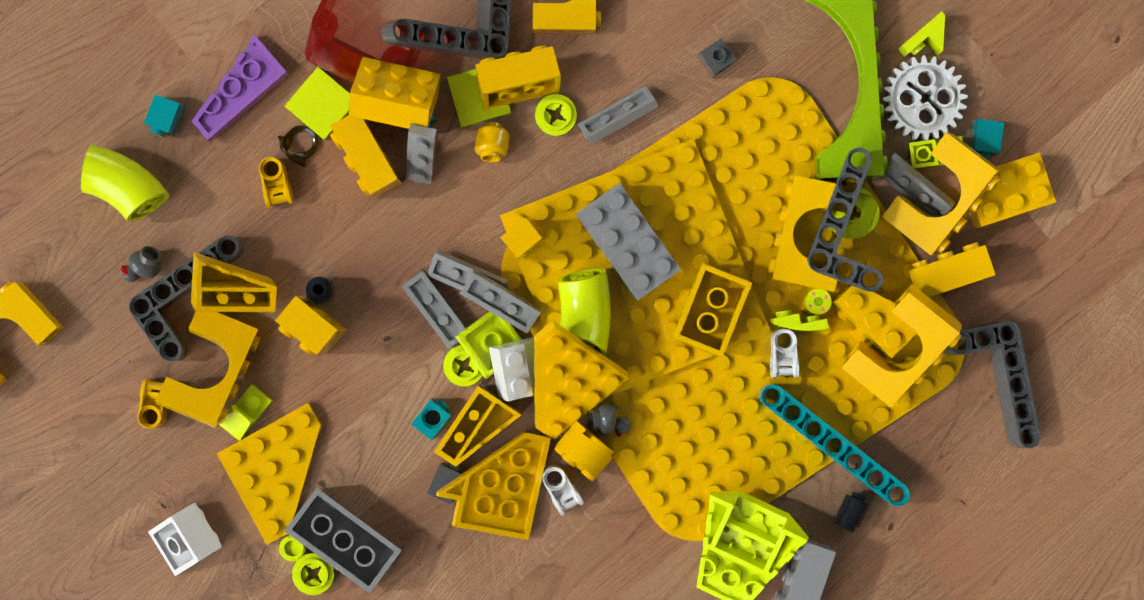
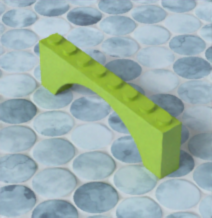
(864, 127)

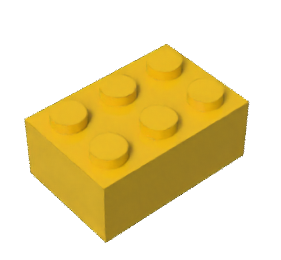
(518, 77)
(393, 93)
(365, 156)
(1021, 189)
(711, 310)
(310, 325)

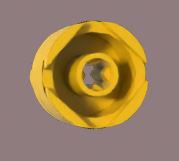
(584, 450)

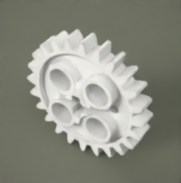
(939, 80)

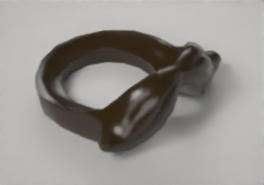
(299, 158)

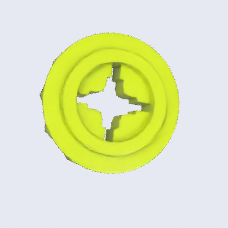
(543, 117)
(451, 368)
(312, 586)

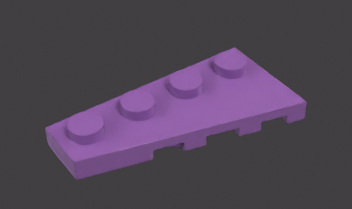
(246, 83)

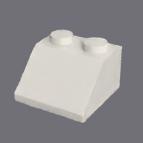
(514, 369)
(185, 538)

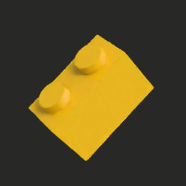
(523, 237)

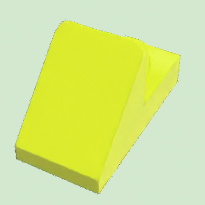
(931, 33)
(246, 412)

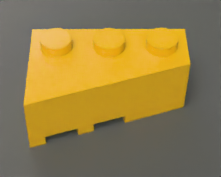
(952, 270)
(229, 288)
(875, 319)
(475, 425)

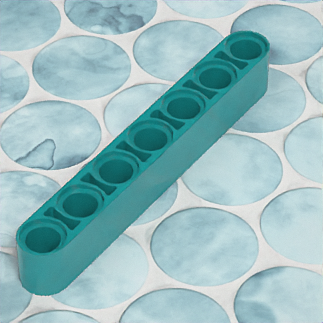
(845, 450)

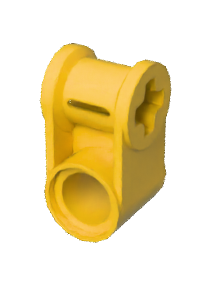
(275, 184)
(148, 403)

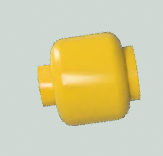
(492, 142)

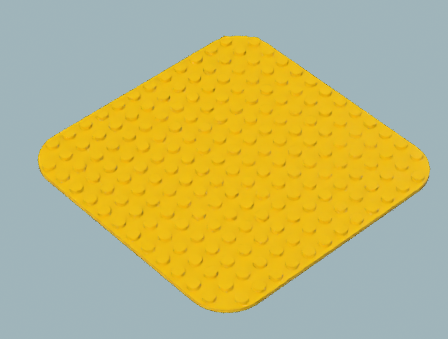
(705, 421)

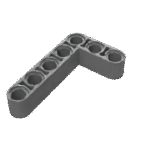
(457, 36)
(839, 224)
(178, 289)
(1004, 375)

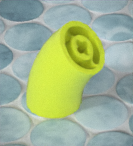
(121, 183)
(586, 306)

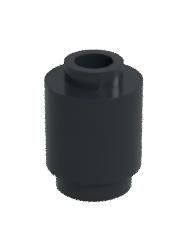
(328, 290)
(852, 511)

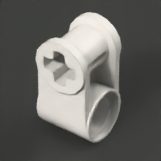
(784, 355)
(562, 490)

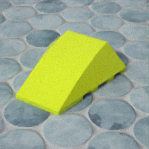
(745, 545)

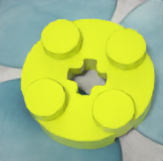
(867, 218)

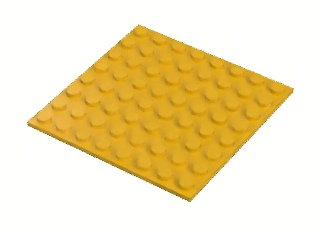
(688, 219)

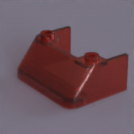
(339, 57)

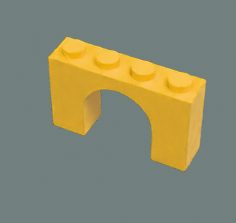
(567, 17)
(975, 177)
(790, 263)
(29, 313)
(891, 379)
(210, 403)

